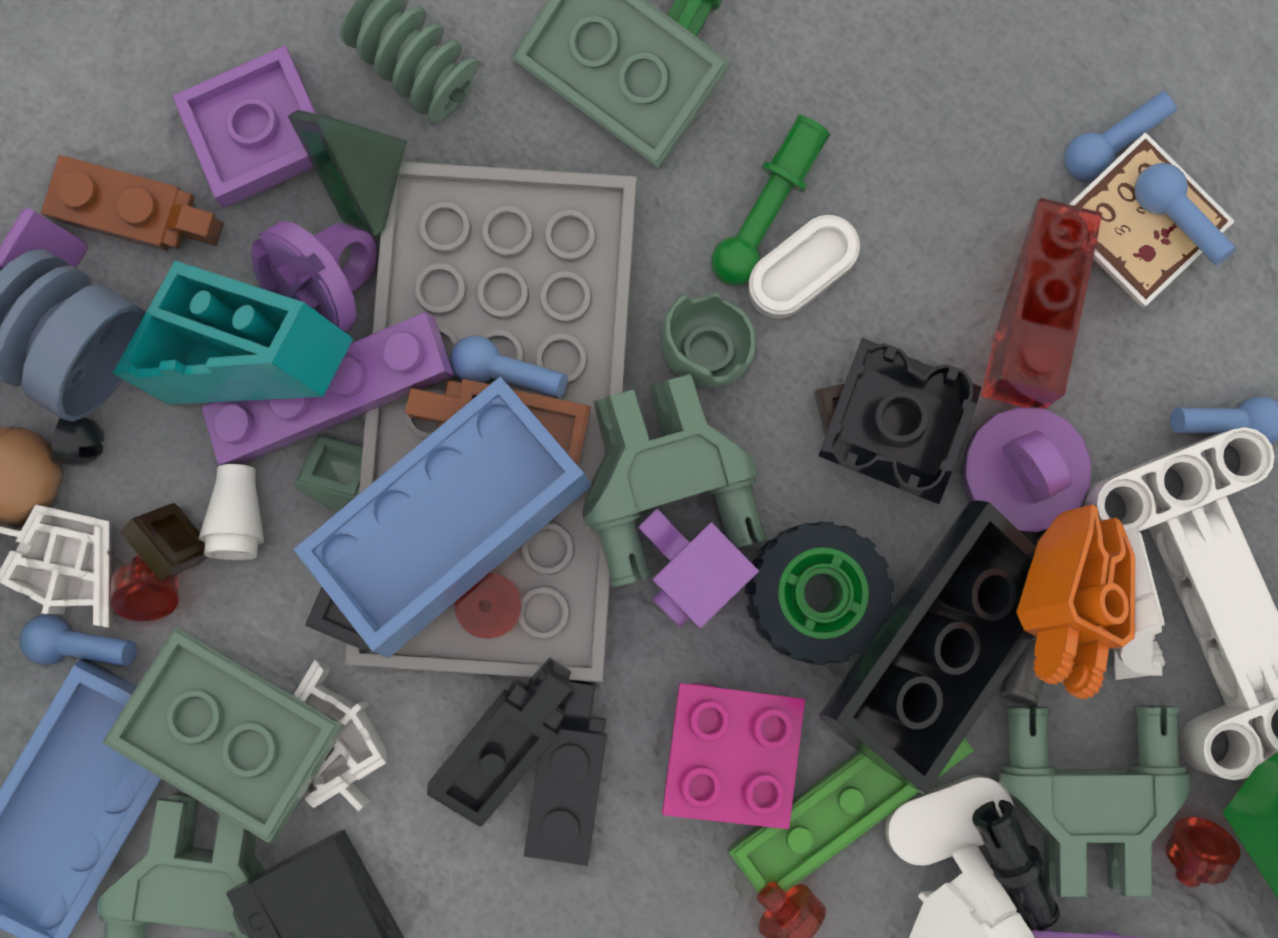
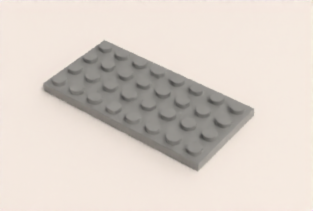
(547, 279)

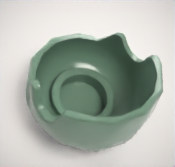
(707, 340)

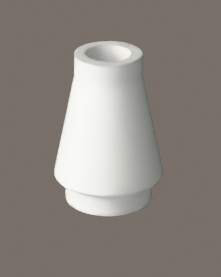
(233, 516)

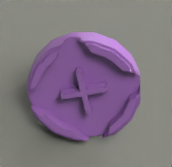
(308, 268)
(1027, 467)

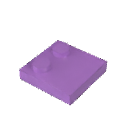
(244, 126)

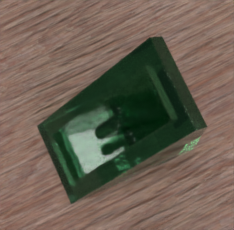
(354, 166)

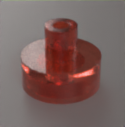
(140, 594)
(505, 608)
(1201, 852)
(790, 913)

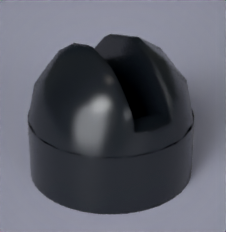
(77, 442)

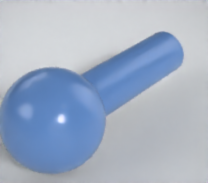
(1094, 152)
(1163, 191)
(480, 361)
(1253, 413)
(50, 639)

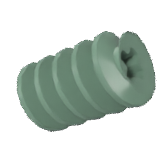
(410, 56)

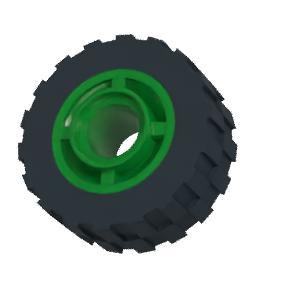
(858, 586)

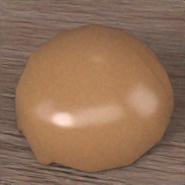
(26, 474)

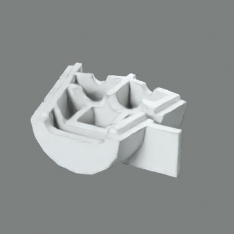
(62, 562)
(1142, 654)
(356, 750)
(969, 905)

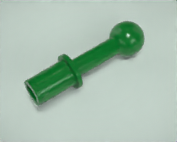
(737, 255)

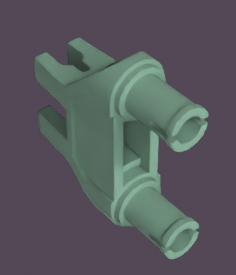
(661, 470)
(1097, 804)
(179, 881)

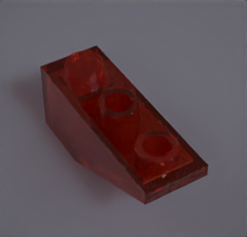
(1043, 307)

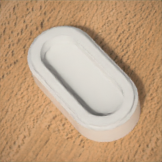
(803, 266)
(941, 821)

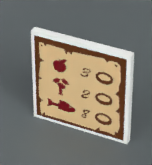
(1132, 244)

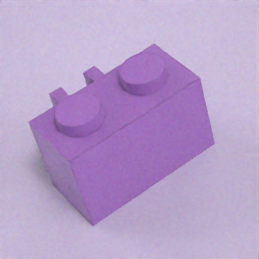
(700, 572)

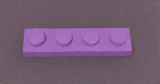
(369, 376)

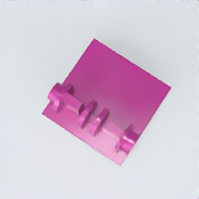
(733, 756)

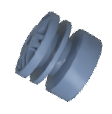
(61, 334)

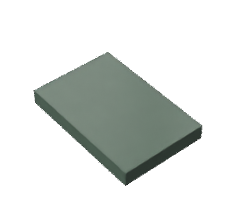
(624, 68)
(224, 735)

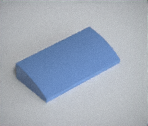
(442, 518)
(67, 807)

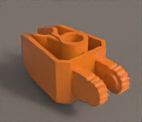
(1079, 599)

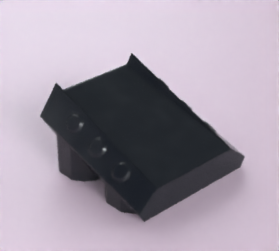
(901, 420)
(314, 896)

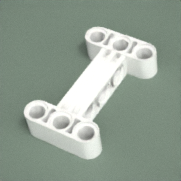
(1215, 585)

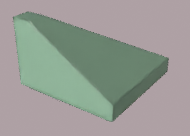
(331, 472)

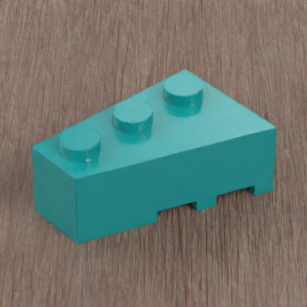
(229, 342)

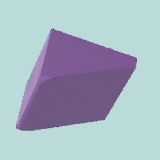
(36, 232)

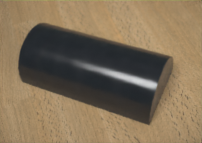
(938, 651)

